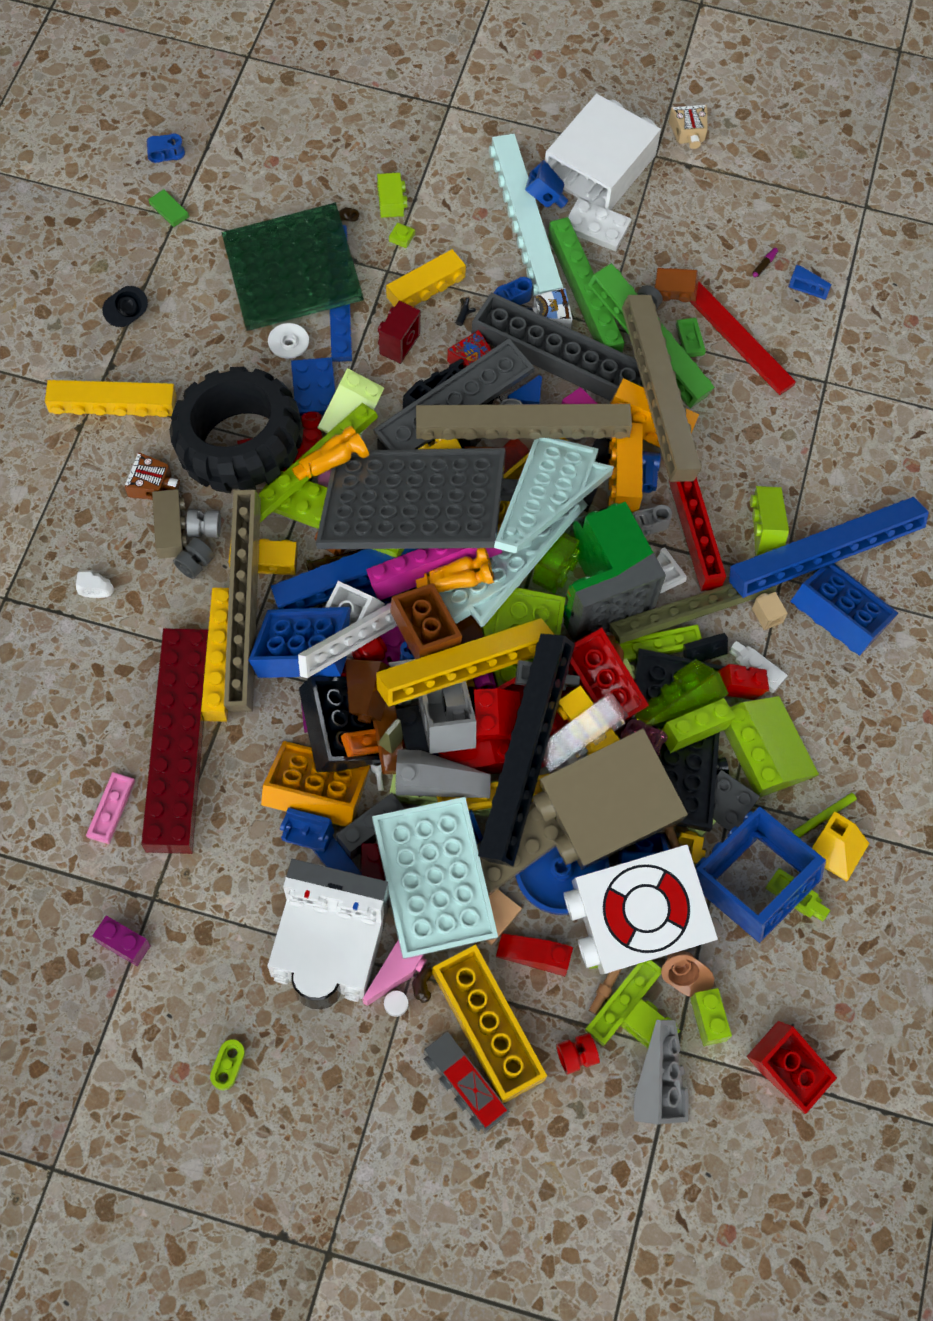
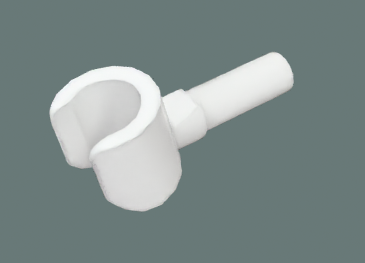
(378, 774)

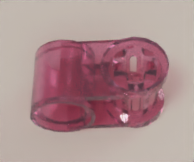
(652, 733)

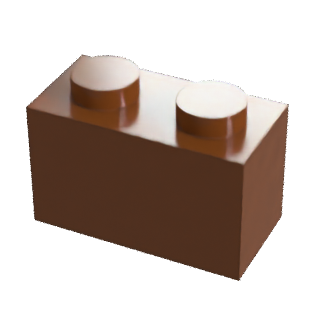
(677, 284)

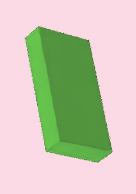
(168, 208)

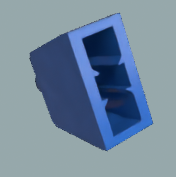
(546, 186)

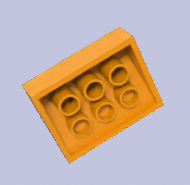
(298, 786)

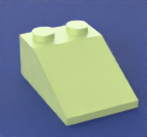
(348, 396)

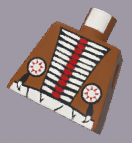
(149, 476)

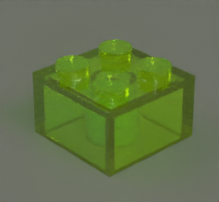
(556, 563)

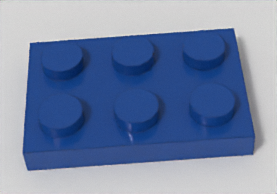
(313, 384)

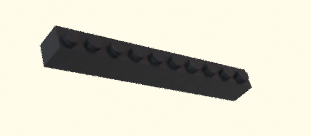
(526, 750)

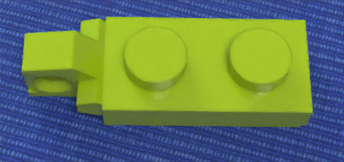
(808, 906)

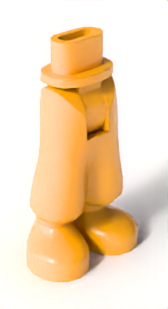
(332, 454)
(460, 573)

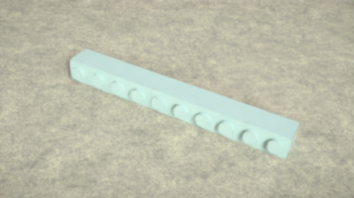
(525, 215)

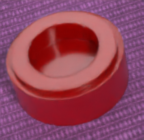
(311, 420)

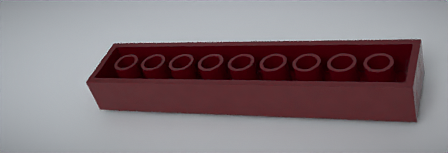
(176, 744)

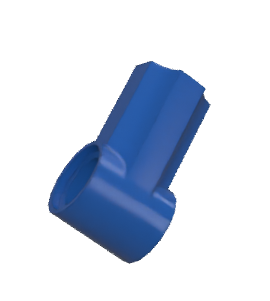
(650, 470)

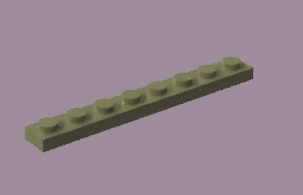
(680, 612)

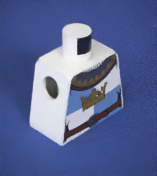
(553, 306)

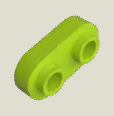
(227, 1065)

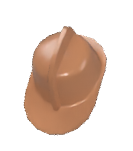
(687, 973)

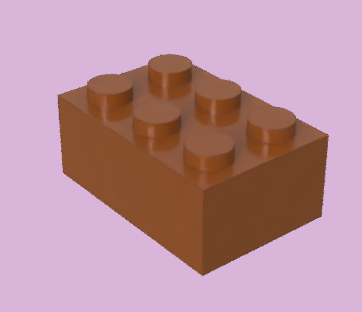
(424, 621)

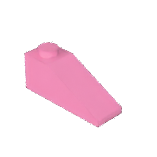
(393, 973)

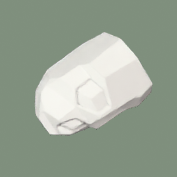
(93, 585)

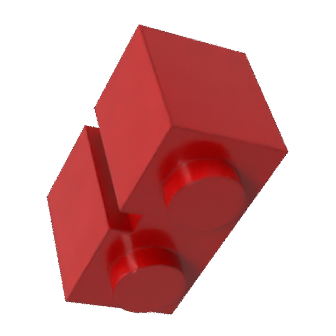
(744, 682)

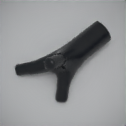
(464, 311)

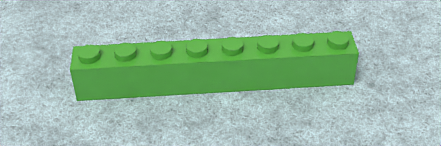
(578, 274)
(612, 291)

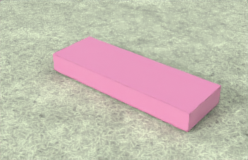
(110, 808)

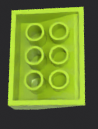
(768, 746)

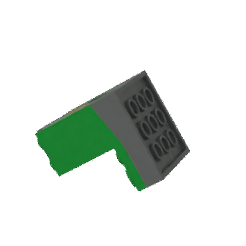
(618, 568)

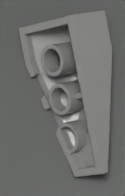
(431, 775)
(660, 1086)

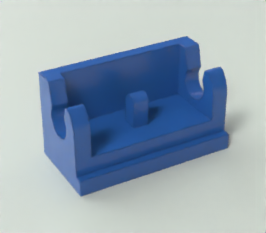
(307, 830)

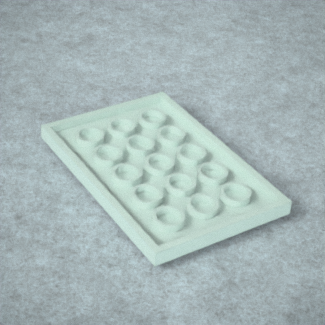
(434, 877)

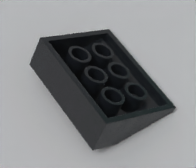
(327, 719)

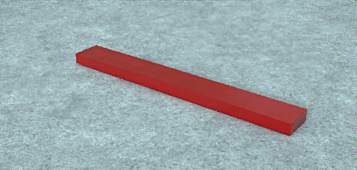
(742, 341)

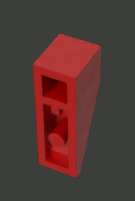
(535, 953)

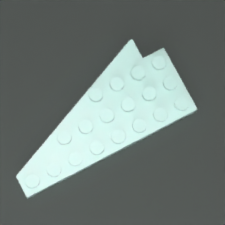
(550, 484)

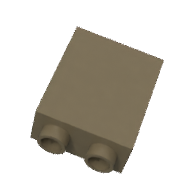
(609, 800)

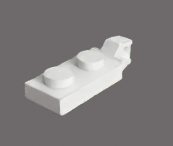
(751, 658)

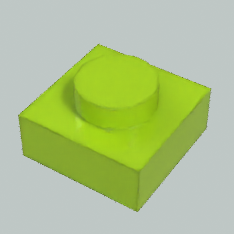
(401, 235)

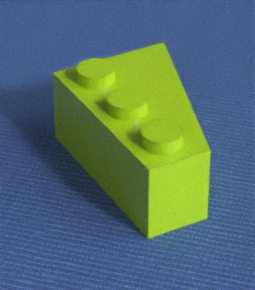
(769, 519)

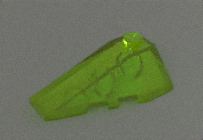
(692, 689)

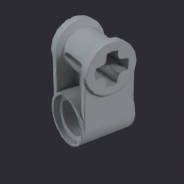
(649, 521)

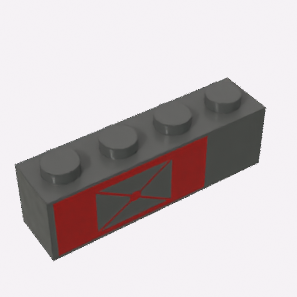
(466, 1083)

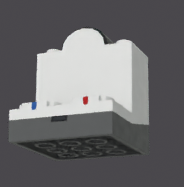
(328, 933)

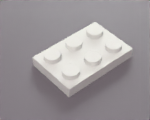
(598, 224)

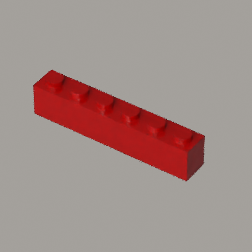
(698, 534)

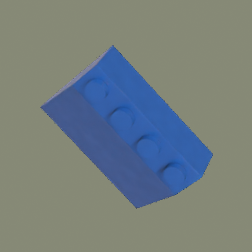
(844, 607)
(291, 632)

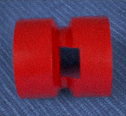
(569, 1056)

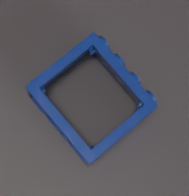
(785, 844)

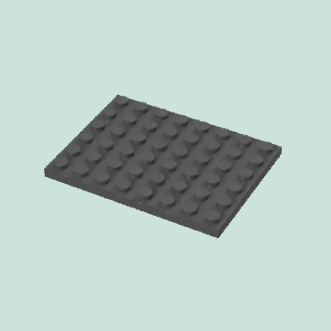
(414, 500)

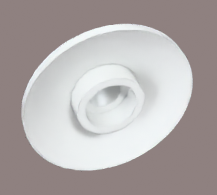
(288, 334)

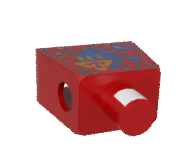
(468, 349)

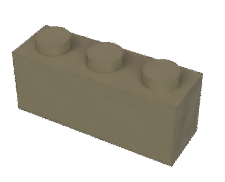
(169, 523)

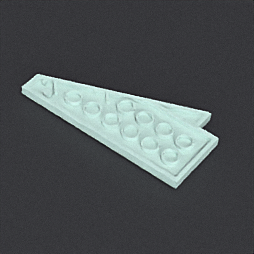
(508, 571)

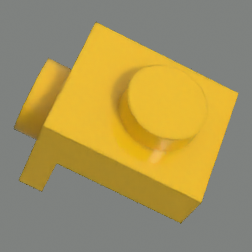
(695, 842)

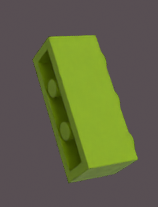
(698, 725)

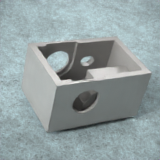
(448, 719)

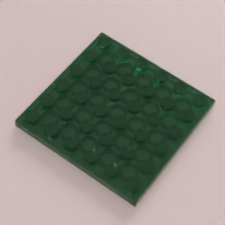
(292, 266)

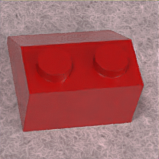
(495, 713)

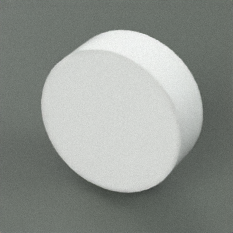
(396, 1003)

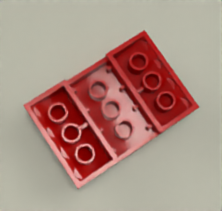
(600, 674)

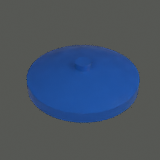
(548, 880)

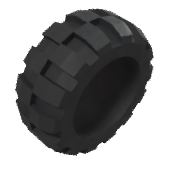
(226, 396)

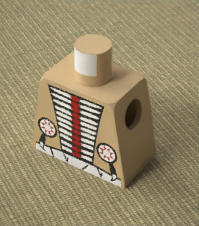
(689, 124)

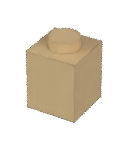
(769, 610)

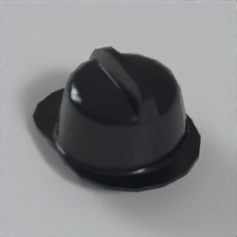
(125, 306)

